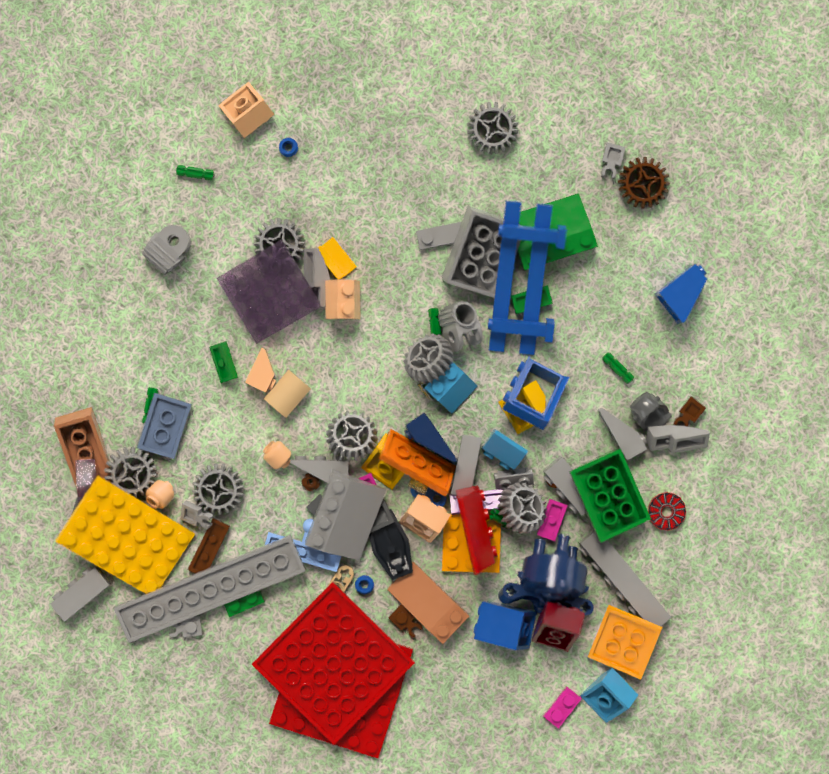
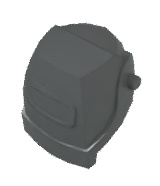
(649, 411)

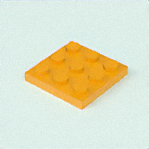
(455, 549)
(624, 642)

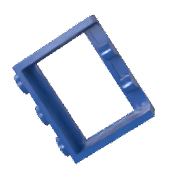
(525, 412)

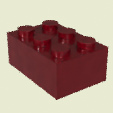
(558, 626)

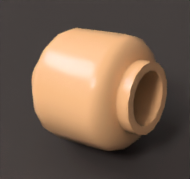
(277, 455)
(159, 494)

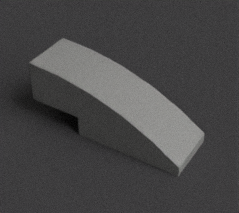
(316, 273)
(676, 438)
(466, 463)

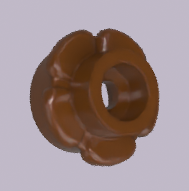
(305, 482)

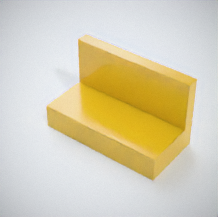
(336, 259)

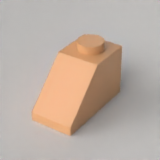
(262, 373)

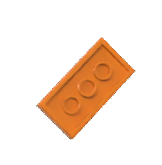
(417, 462)

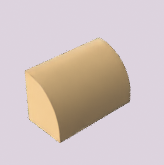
(287, 393)

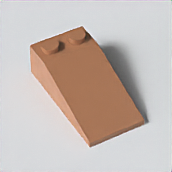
(81, 440)
(428, 603)

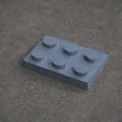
(164, 425)

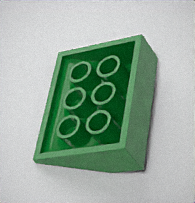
(579, 232)
(610, 495)

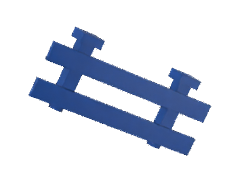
(540, 236)

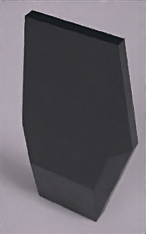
(392, 549)

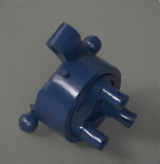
(551, 578)

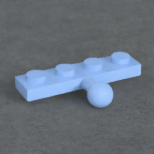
(308, 554)

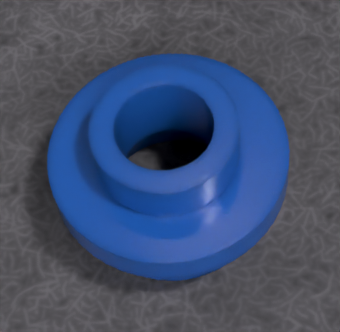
(284, 142)
(369, 580)

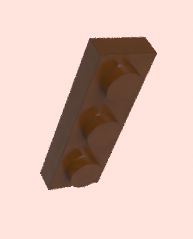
(209, 546)

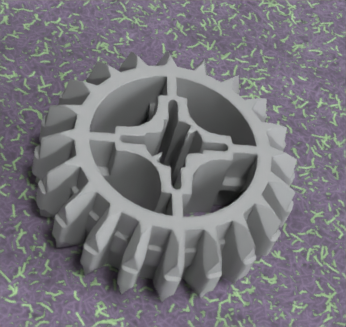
(484, 123)
(284, 227)
(428, 358)
(340, 444)
(138, 468)
(214, 505)
(516, 507)

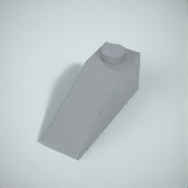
(624, 436)

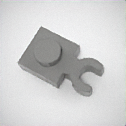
(612, 156)
(193, 514)
(188, 627)

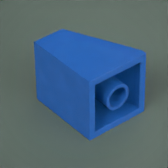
(682, 292)
(505, 625)

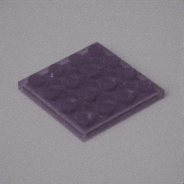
(269, 291)

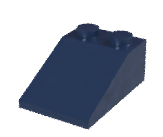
(426, 434)

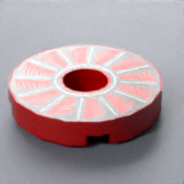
(678, 511)

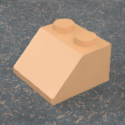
(246, 110)
(342, 299)
(424, 518)

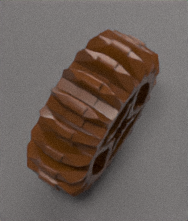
(641, 174)

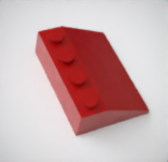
(476, 528)

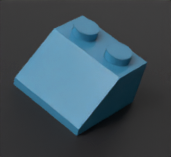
(451, 388)
(504, 449)
(609, 695)

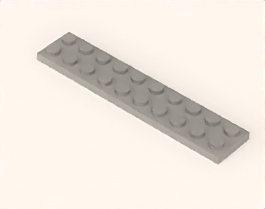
(209, 588)

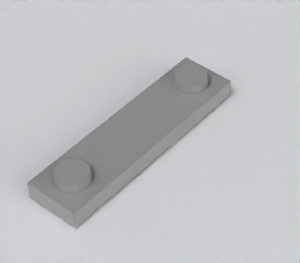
(438, 235)

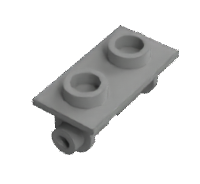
(504, 478)

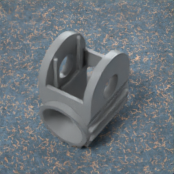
(164, 255)
(467, 323)

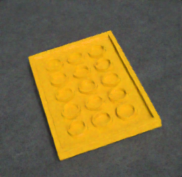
(125, 536)

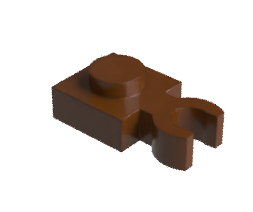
(691, 411)
(403, 618)

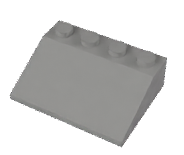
(476, 253)
(345, 516)

